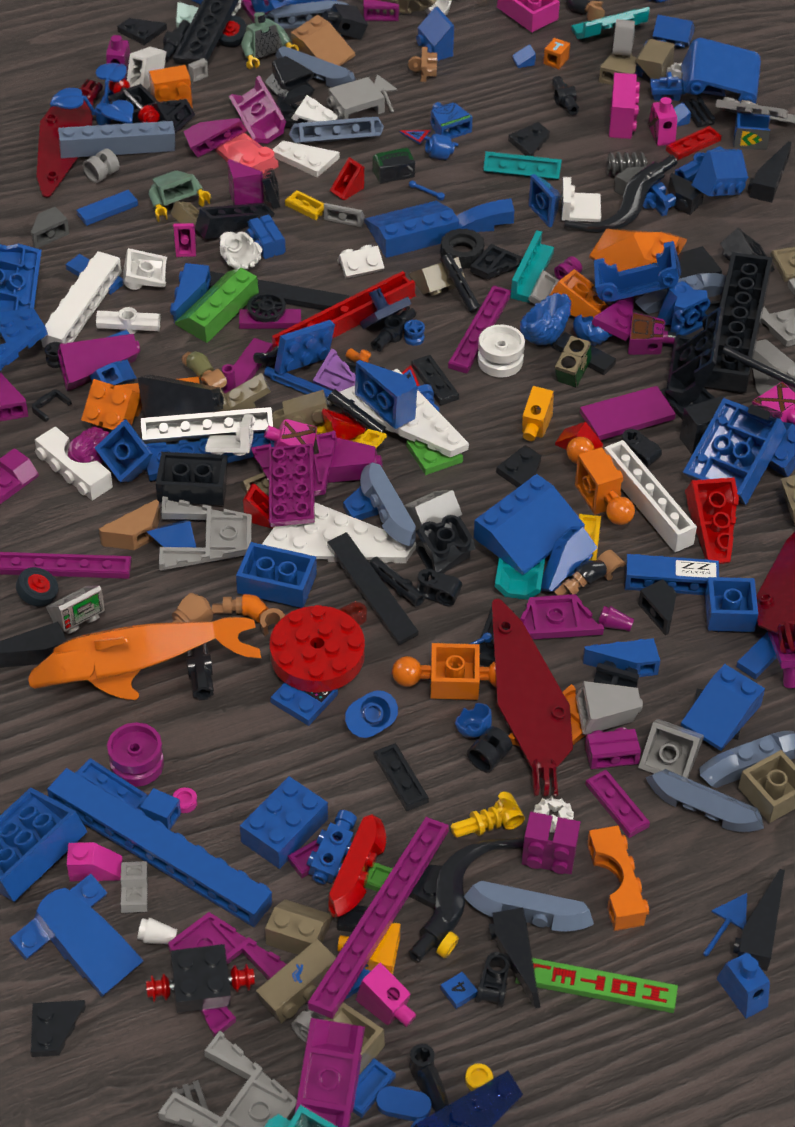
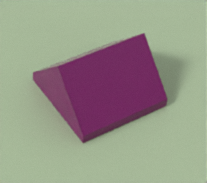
(245, 184)

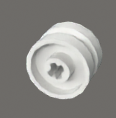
(501, 350)

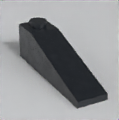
(768, 177)
(220, 219)
(31, 646)
(760, 929)
(513, 941)

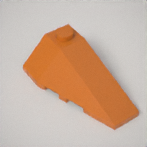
(581, 293)

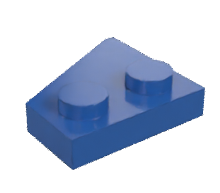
(359, 506)

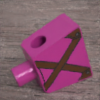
(662, 115)
(780, 399)
(291, 433)

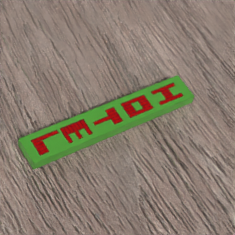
(605, 985)

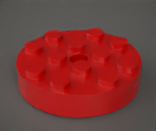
(337, 649)

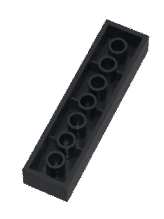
(743, 310)

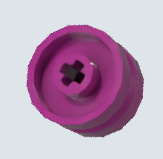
(136, 753)

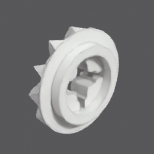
(564, 810)

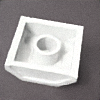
(144, 269)

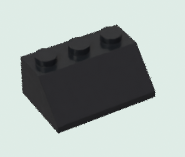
(192, 478)

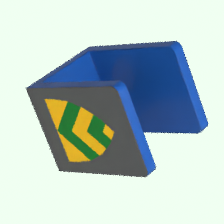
(751, 131)

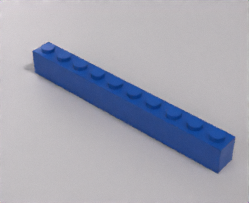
(162, 848)

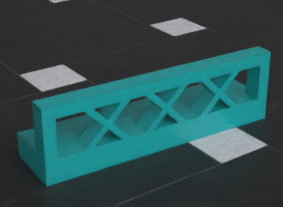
(522, 165)
(533, 263)

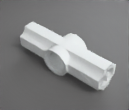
(128, 320)

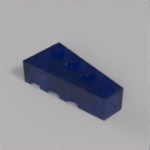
(478, 1108)

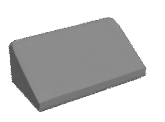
(343, 215)

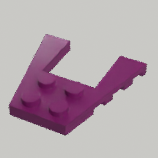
(213, 931)

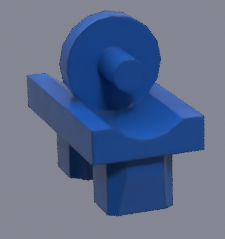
(667, 86)
(657, 199)

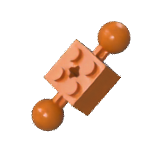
(599, 481)
(453, 671)

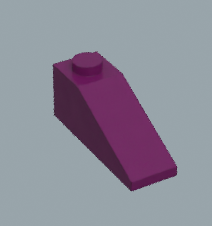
(212, 134)

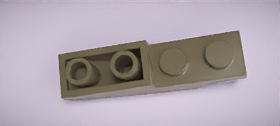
(245, 394)

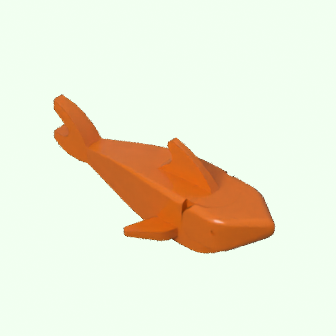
(117, 655)

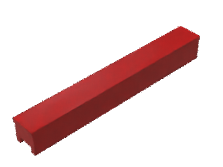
(354, 309)

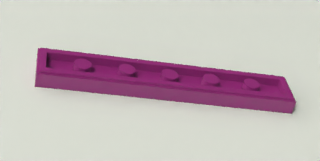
(486, 316)
(67, 564)

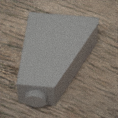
(606, 706)

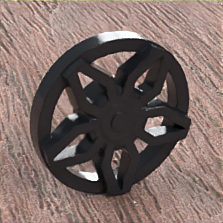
(266, 307)

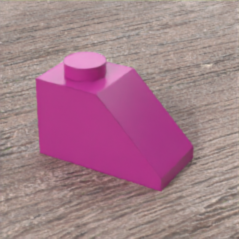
(185, 239)
(94, 860)

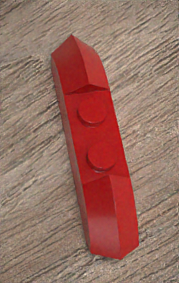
(353, 874)

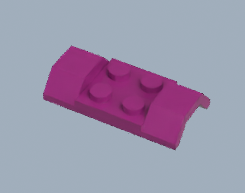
(260, 113)
(15, 473)
(331, 1070)

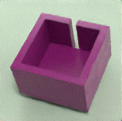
(548, 854)

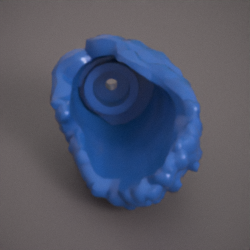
(546, 320)

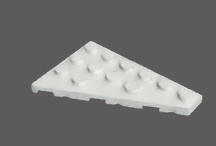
(427, 426)
(328, 524)

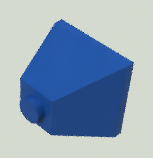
(543, 199)

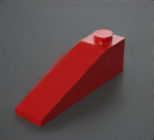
(713, 511)

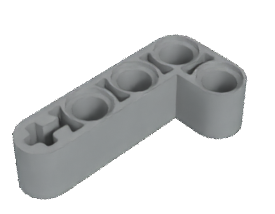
(623, 37)

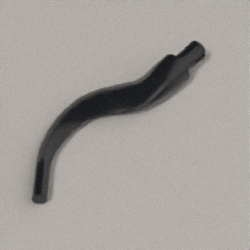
(633, 198)
(450, 894)

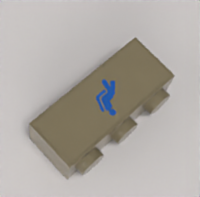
(296, 981)

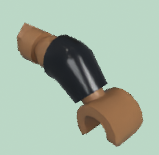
(593, 8)
(590, 571)

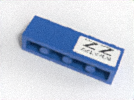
(683, 574)

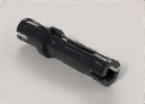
(459, 281)
(351, 409)
(413, 595)

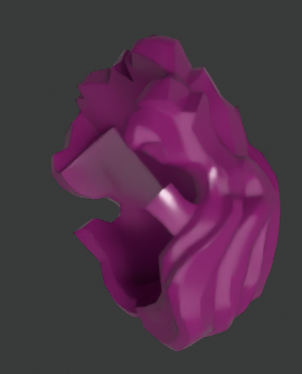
(83, 446)

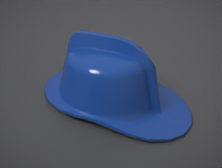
(371, 714)

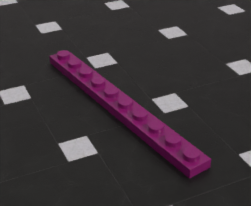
(377, 918)

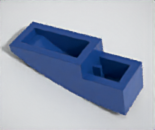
(485, 216)

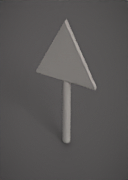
(385, 87)

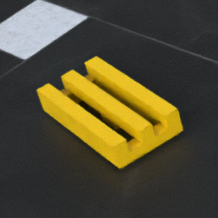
(305, 205)

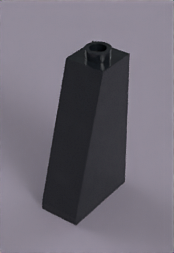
(173, 397)

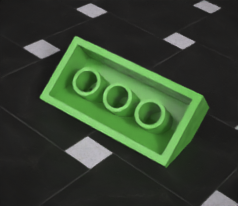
(219, 304)

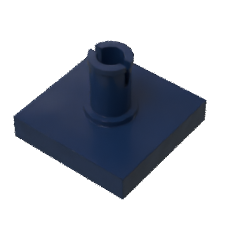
(383, 308)

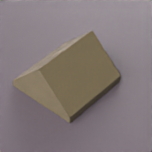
(656, 58)

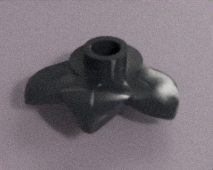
(266, 359)

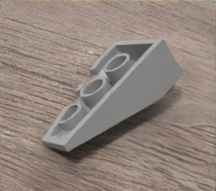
(774, 358)

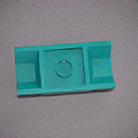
(594, 27)
(519, 586)

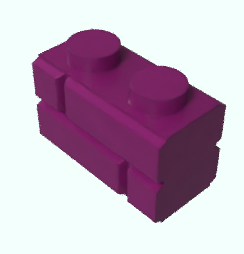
(612, 748)

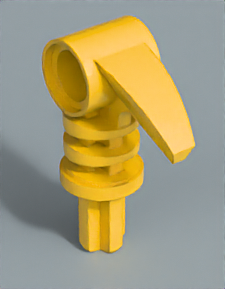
(504, 811)

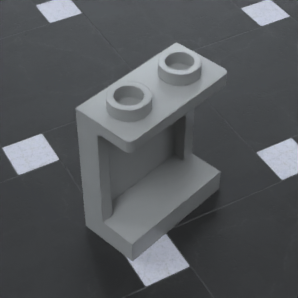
(355, 97)

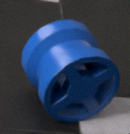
(414, 332)

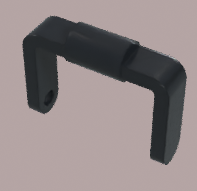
(46, 399)

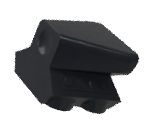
(290, 80)
(444, 543)

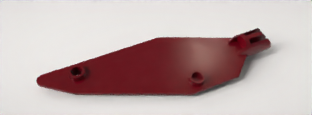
(50, 165)
(777, 597)
(530, 699)

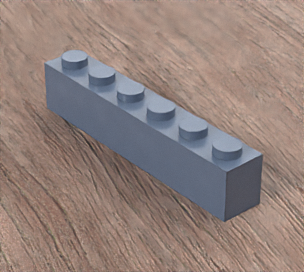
(119, 138)

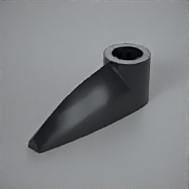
(427, 1075)

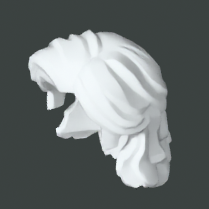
(239, 250)

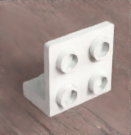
(579, 205)
(236, 444)

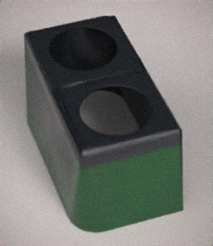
(386, 166)

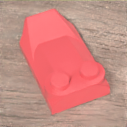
(248, 152)

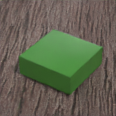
(377, 876)

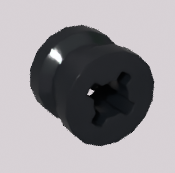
(51, 354)

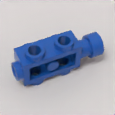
(332, 849)

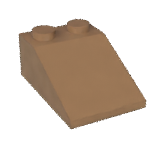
(322, 41)

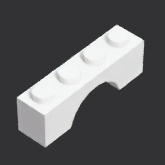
(89, 478)

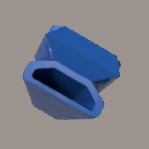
(684, 308)

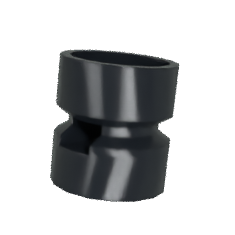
(489, 749)

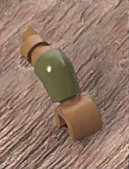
(203, 369)

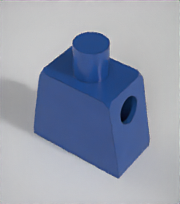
(743, 981)

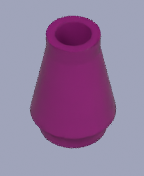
(615, 619)

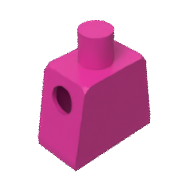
(385, 997)

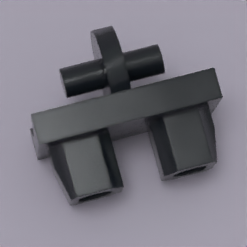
(609, 674)

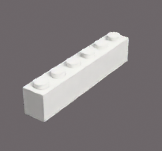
(82, 299)
(201, 425)
(652, 498)

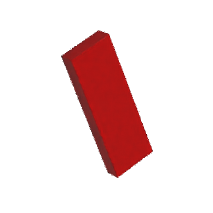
(693, 143)

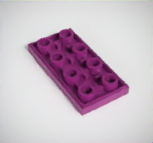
(627, 411)
(291, 485)

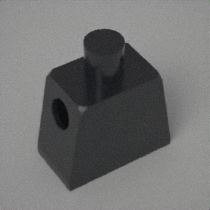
(346, 20)

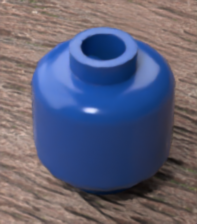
(439, 146)

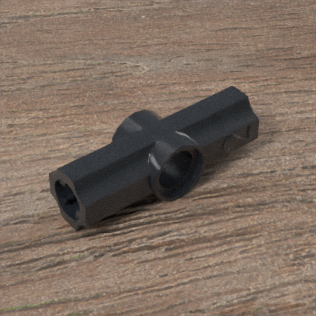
(200, 672)

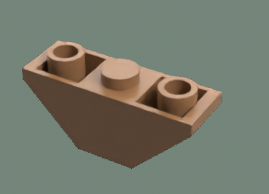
(132, 528)

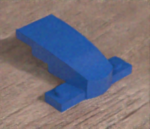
(79, 935)

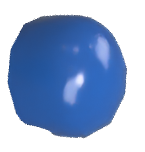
(475, 721)

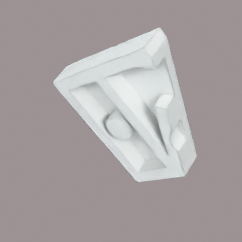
(313, 111)

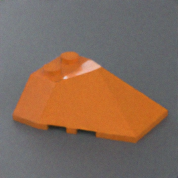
(633, 248)

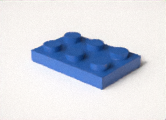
(304, 346)

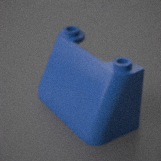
(721, 67)
(617, 285)

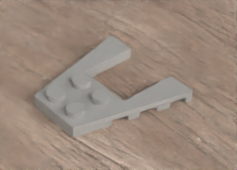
(735, 106)
(782, 323)
(226, 534)
(252, 1107)

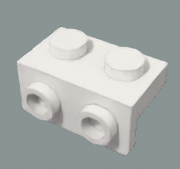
(361, 261)

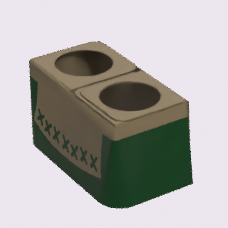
(567, 375)

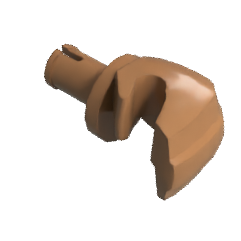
(193, 609)

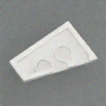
(306, 158)

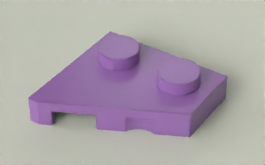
(334, 373)

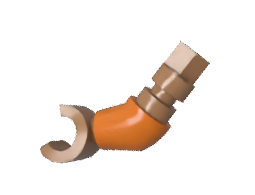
(250, 606)

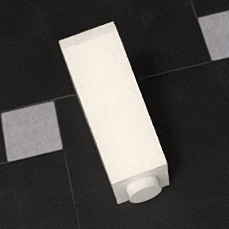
(142, 62)

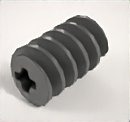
(620, 163)

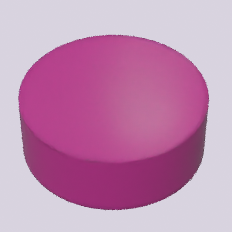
(187, 798)

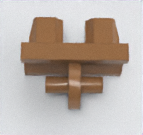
(426, 64)

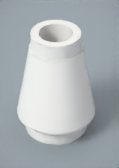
(155, 932)

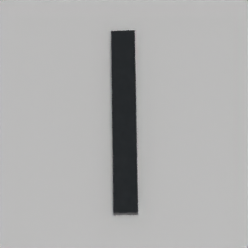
(294, 294)

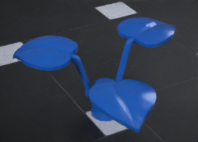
(119, 110)

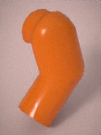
(354, 356)

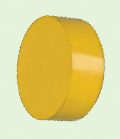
(447, 945)
(477, 1076)

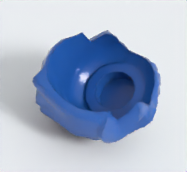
(586, 331)

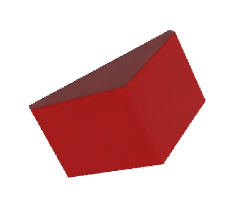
(349, 180)
(344, 426)
(578, 430)
(257, 505)

